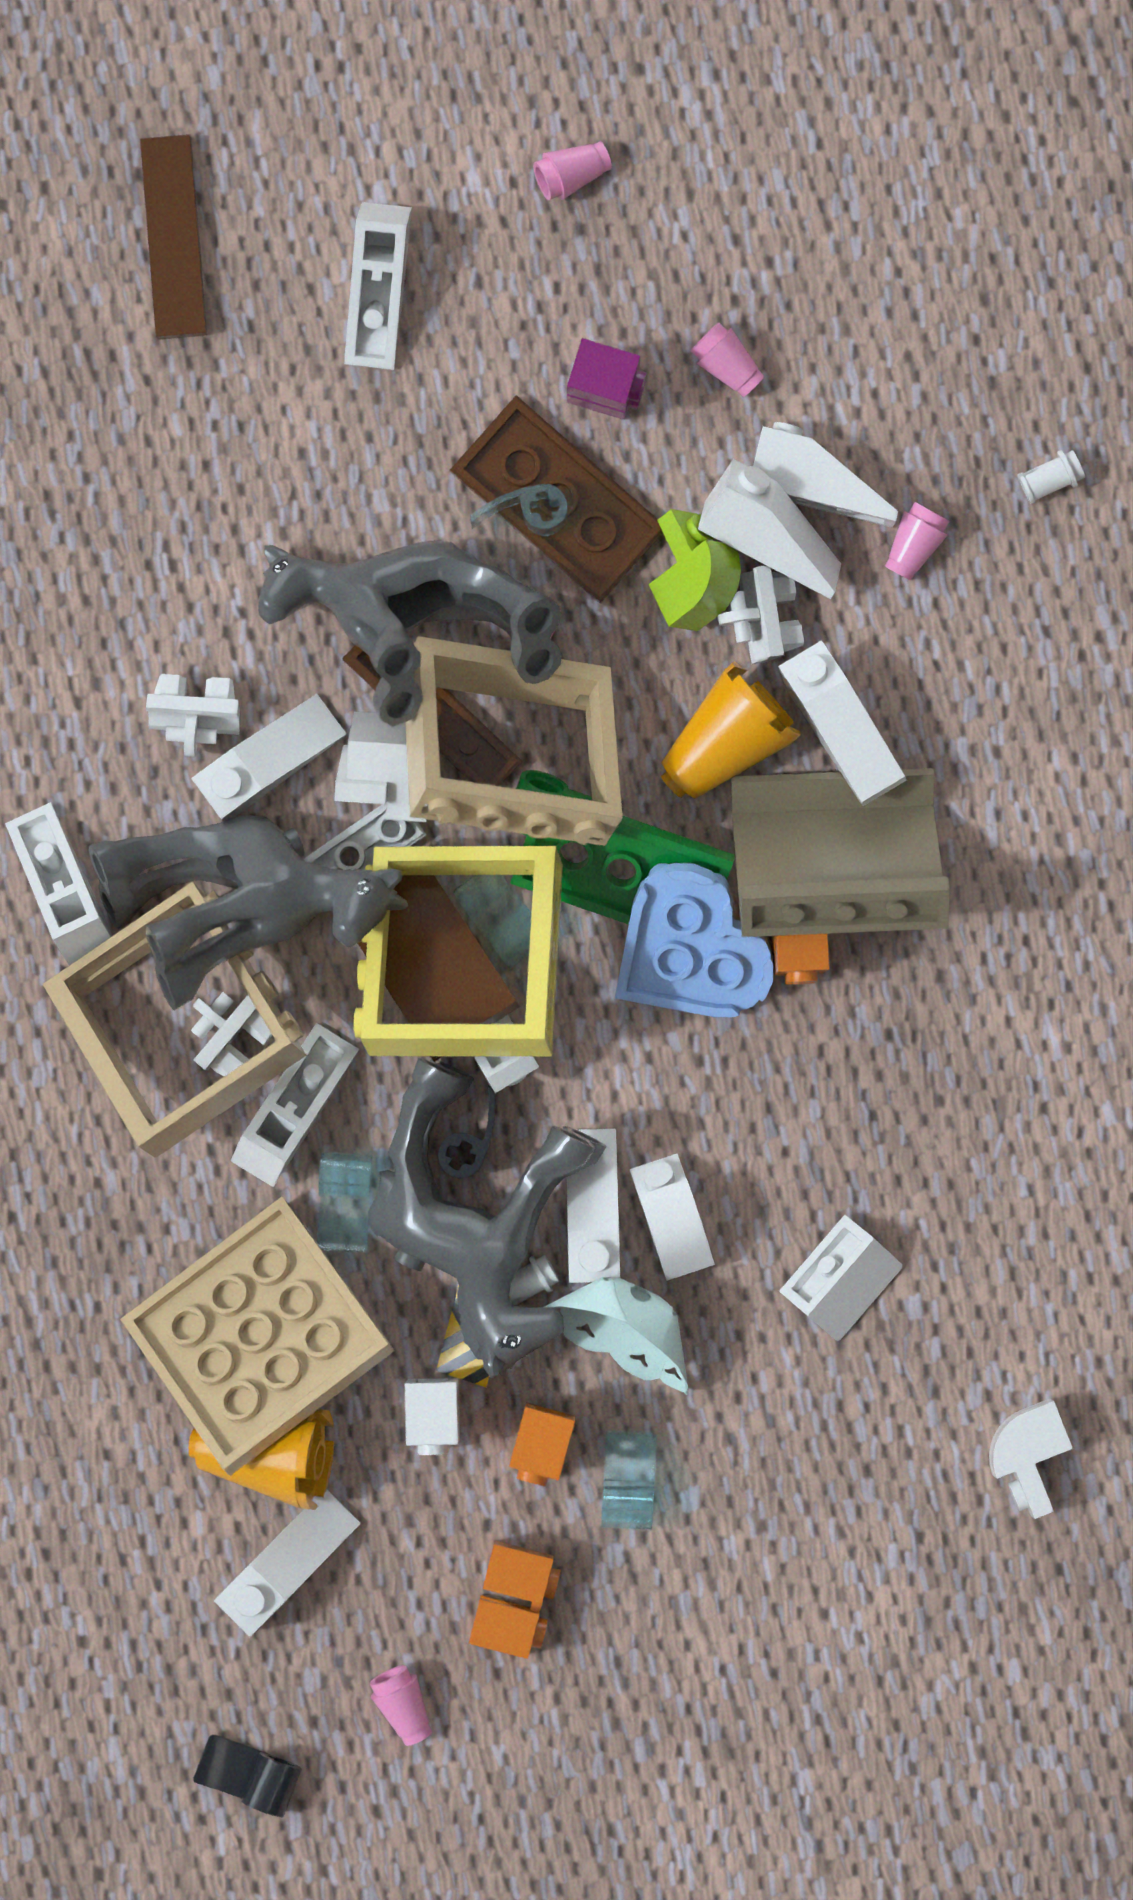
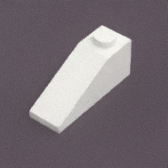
(377, 284)
(816, 477)
(765, 524)
(841, 723)
(268, 758)
(58, 883)
(293, 1106)
(594, 1215)
(286, 1563)

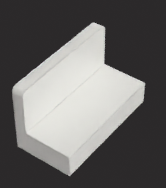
(841, 1278)

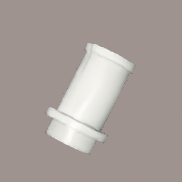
(1051, 476)
(533, 1279)

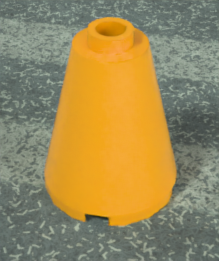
(727, 735)
(288, 1470)

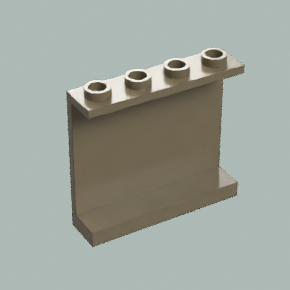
(830, 865)

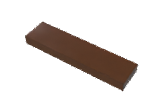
(173, 237)
(461, 734)

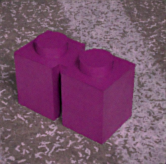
(605, 379)

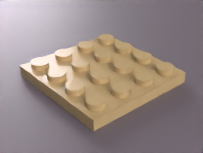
(256, 1335)

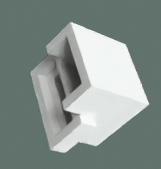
(375, 766)

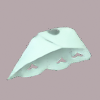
(626, 1323)

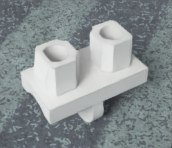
(756, 615)
(193, 718)
(219, 1052)

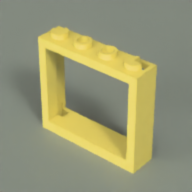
(526, 1039)

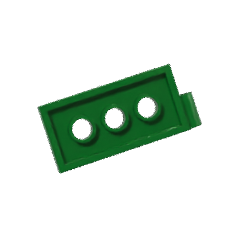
(590, 881)

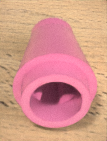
(570, 169)
(727, 359)
(916, 540)
(402, 1704)

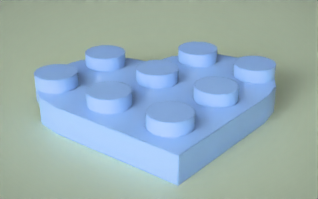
(688, 947)

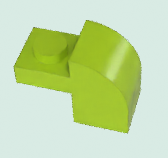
(702, 578)

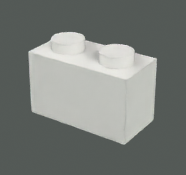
(432, 1414)

